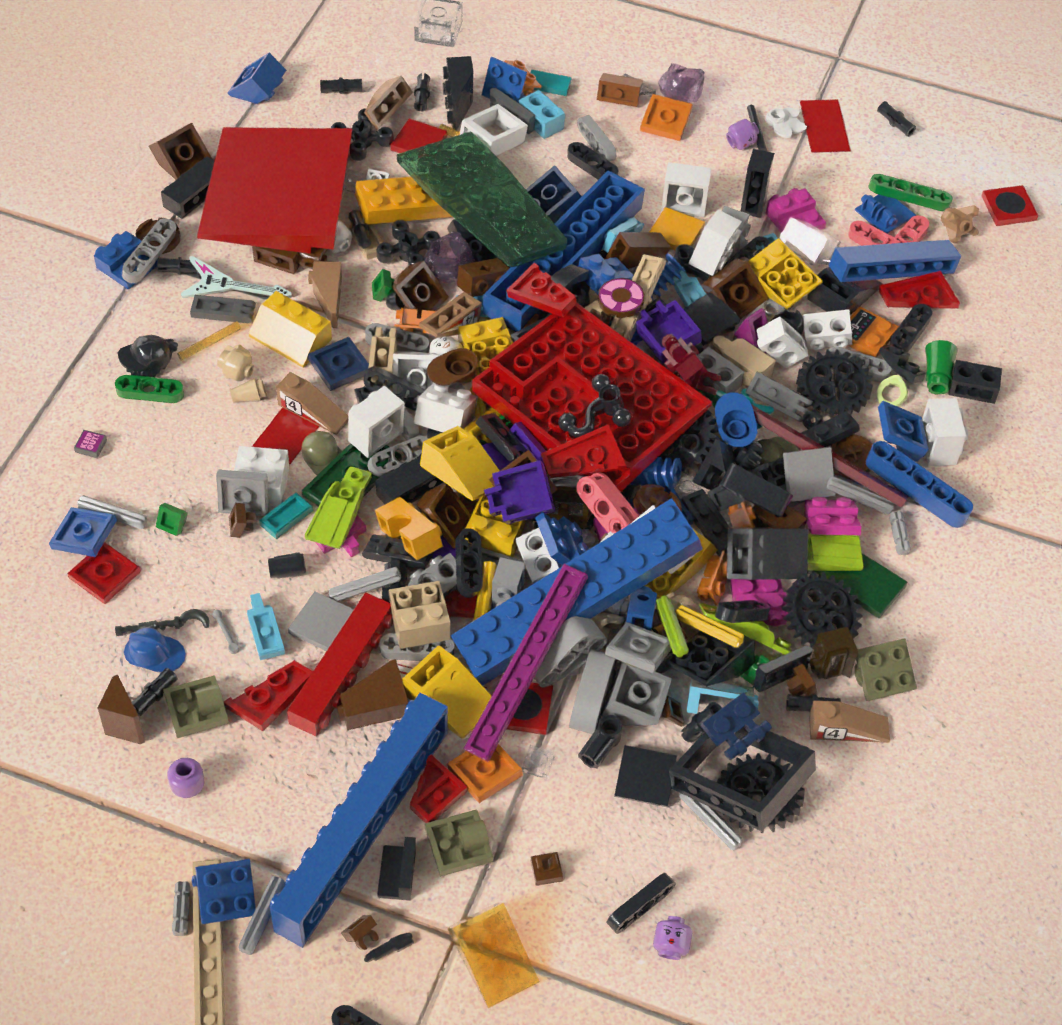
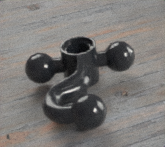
(615, 408)

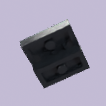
(711, 317)
(645, 776)

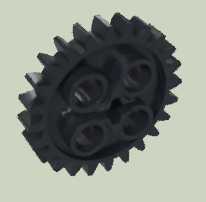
(855, 381)
(692, 457)
(822, 610)
(750, 777)

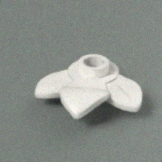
(785, 121)

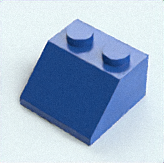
(258, 80)

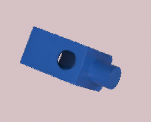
(642, 607)

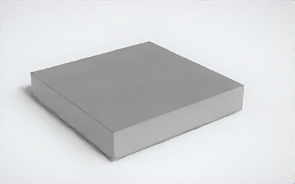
(808, 473)
(242, 488)
(320, 621)
(639, 647)

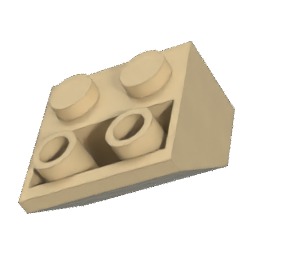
(419, 614)

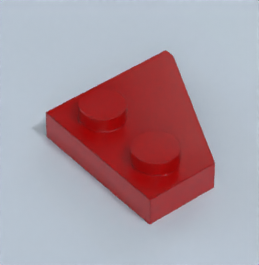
(436, 791)

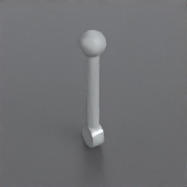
(233, 647)

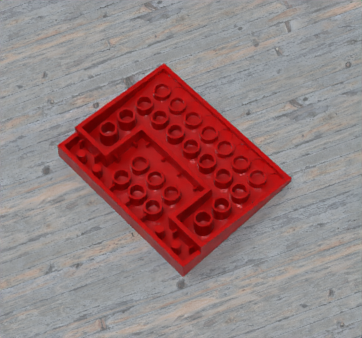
(277, 187)
(553, 373)

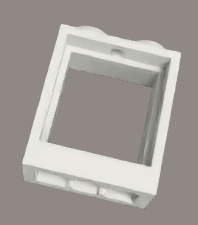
(514, 128)

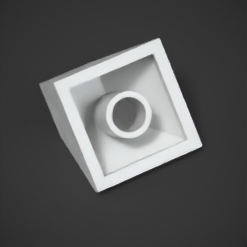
(413, 368)

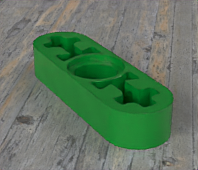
(133, 381)

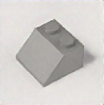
(636, 696)

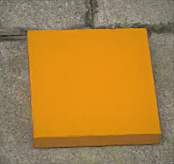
(677, 227)

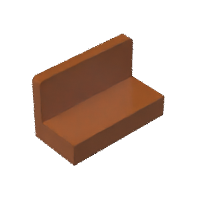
(619, 89)

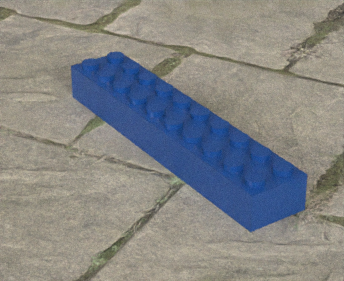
(584, 225)
(613, 570)
(358, 820)

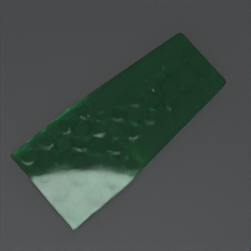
(484, 198)

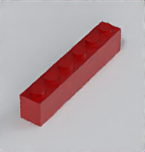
(340, 665)

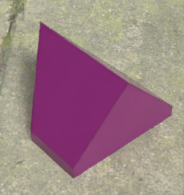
(749, 327)

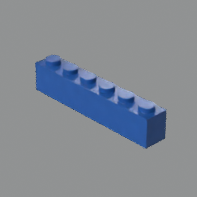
(894, 260)

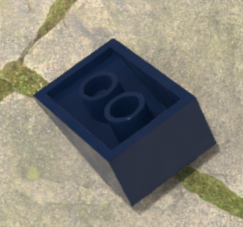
(554, 193)

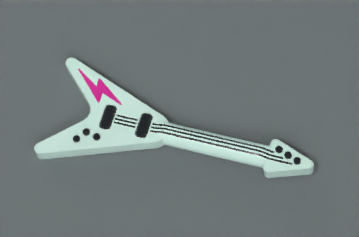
(215, 281)

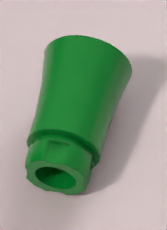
(940, 364)

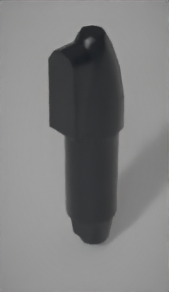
(396, 943)

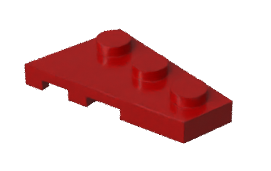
(926, 289)
(541, 292)
(585, 455)
(269, 699)

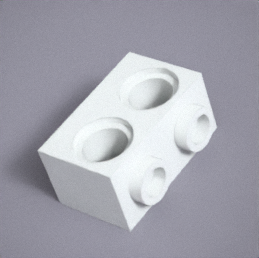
(826, 324)
(782, 342)
(535, 559)

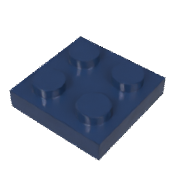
(339, 363)

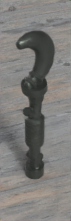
(177, 622)

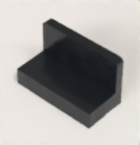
(397, 870)

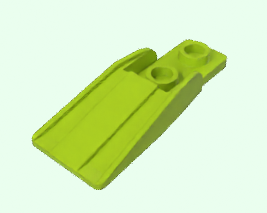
(338, 509)
(834, 553)
(755, 630)

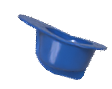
(735, 420)
(154, 651)

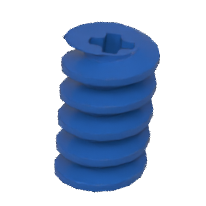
(671, 269)
(664, 474)

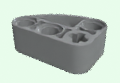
(570, 650)
(592, 691)

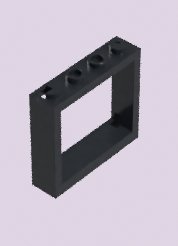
(733, 803)

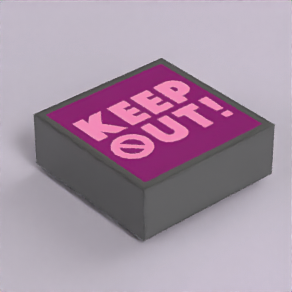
(90, 443)

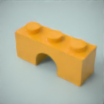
(416, 531)

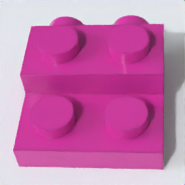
(795, 204)
(832, 516)
(765, 591)

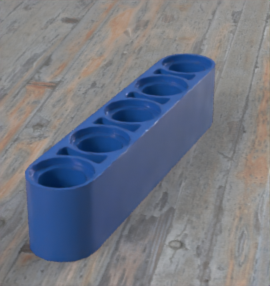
(919, 484)

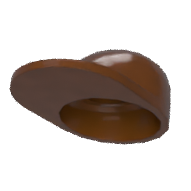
(454, 366)

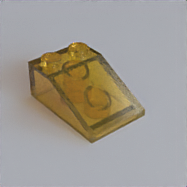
(493, 954)

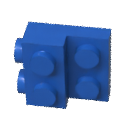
(114, 255)
(603, 270)
(903, 430)
(561, 538)

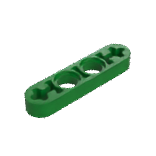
(932, 199)

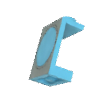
(721, 689)

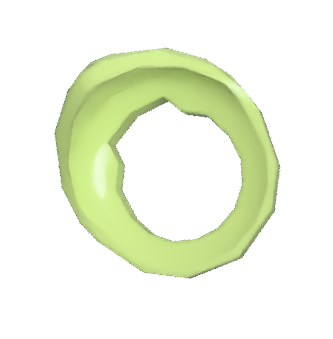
(894, 380)

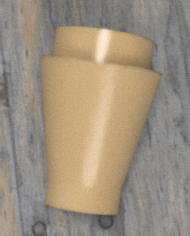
(249, 391)

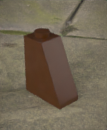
(632, 245)
(374, 698)

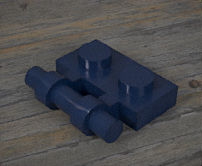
(731, 719)

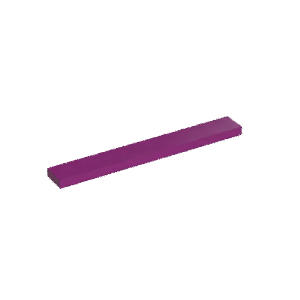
(525, 663)

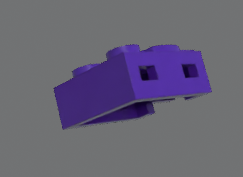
(664, 321)
(520, 493)

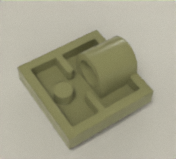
(884, 670)
(196, 706)
(459, 842)

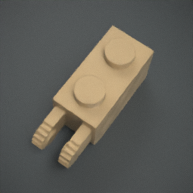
(382, 351)
(745, 357)

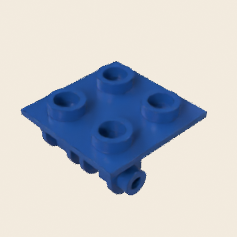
(505, 78)
(884, 212)
(225, 891)

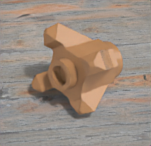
(959, 222)

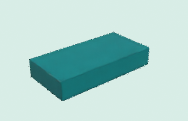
(552, 82)
(286, 515)

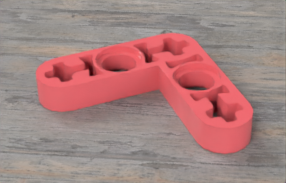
(860, 230)

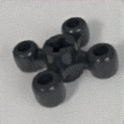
(363, 136)
(407, 246)

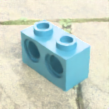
(548, 116)

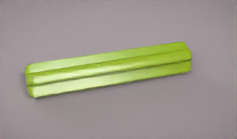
(672, 626)

